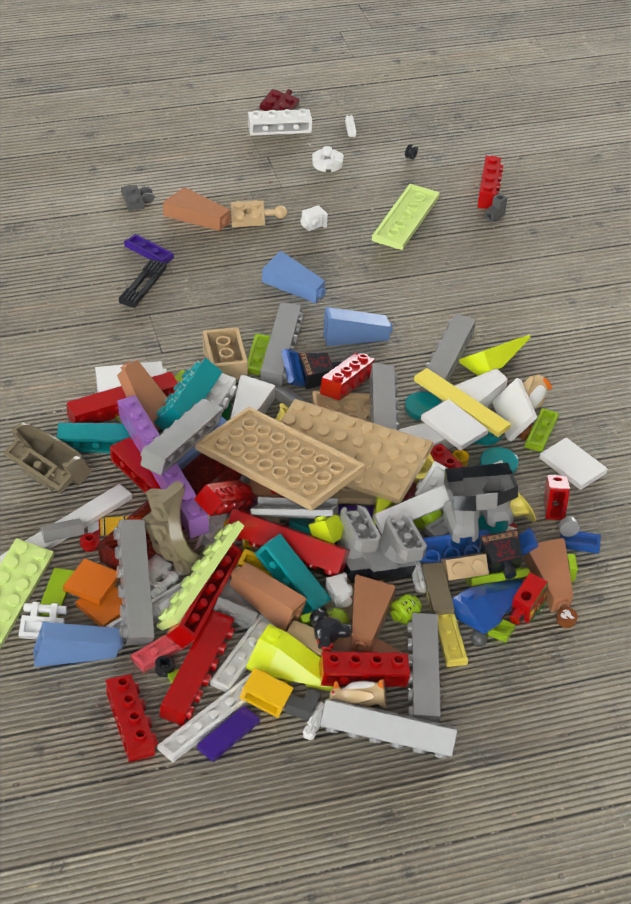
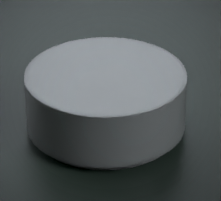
(569, 526)

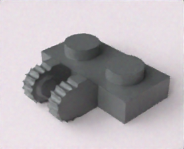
(136, 197)

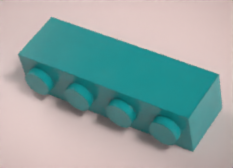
(91, 436)
(290, 570)

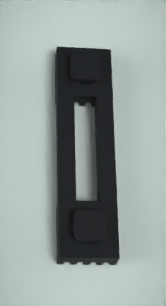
(130, 296)

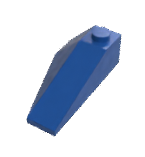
(443, 547)
(485, 604)

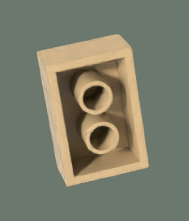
(225, 351)

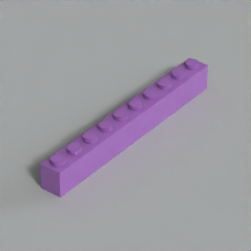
(142, 433)

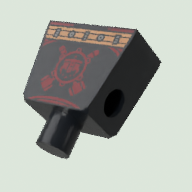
(315, 367)
(502, 552)

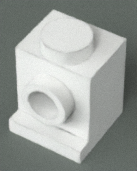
(314, 218)
(339, 590)

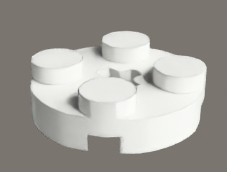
(327, 159)

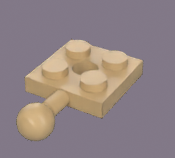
(253, 213)

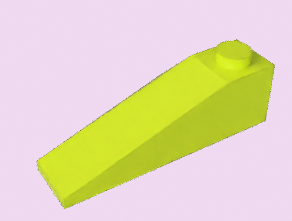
(493, 357)
(286, 659)

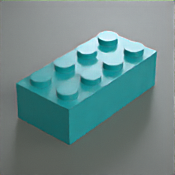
(192, 389)

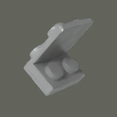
(235, 606)

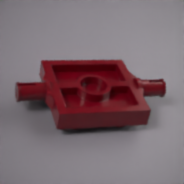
(279, 101)

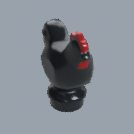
(328, 629)

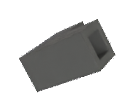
(497, 209)
(302, 707)

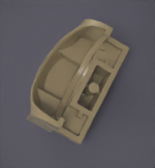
(46, 458)
(165, 528)

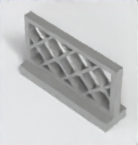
(285, 508)

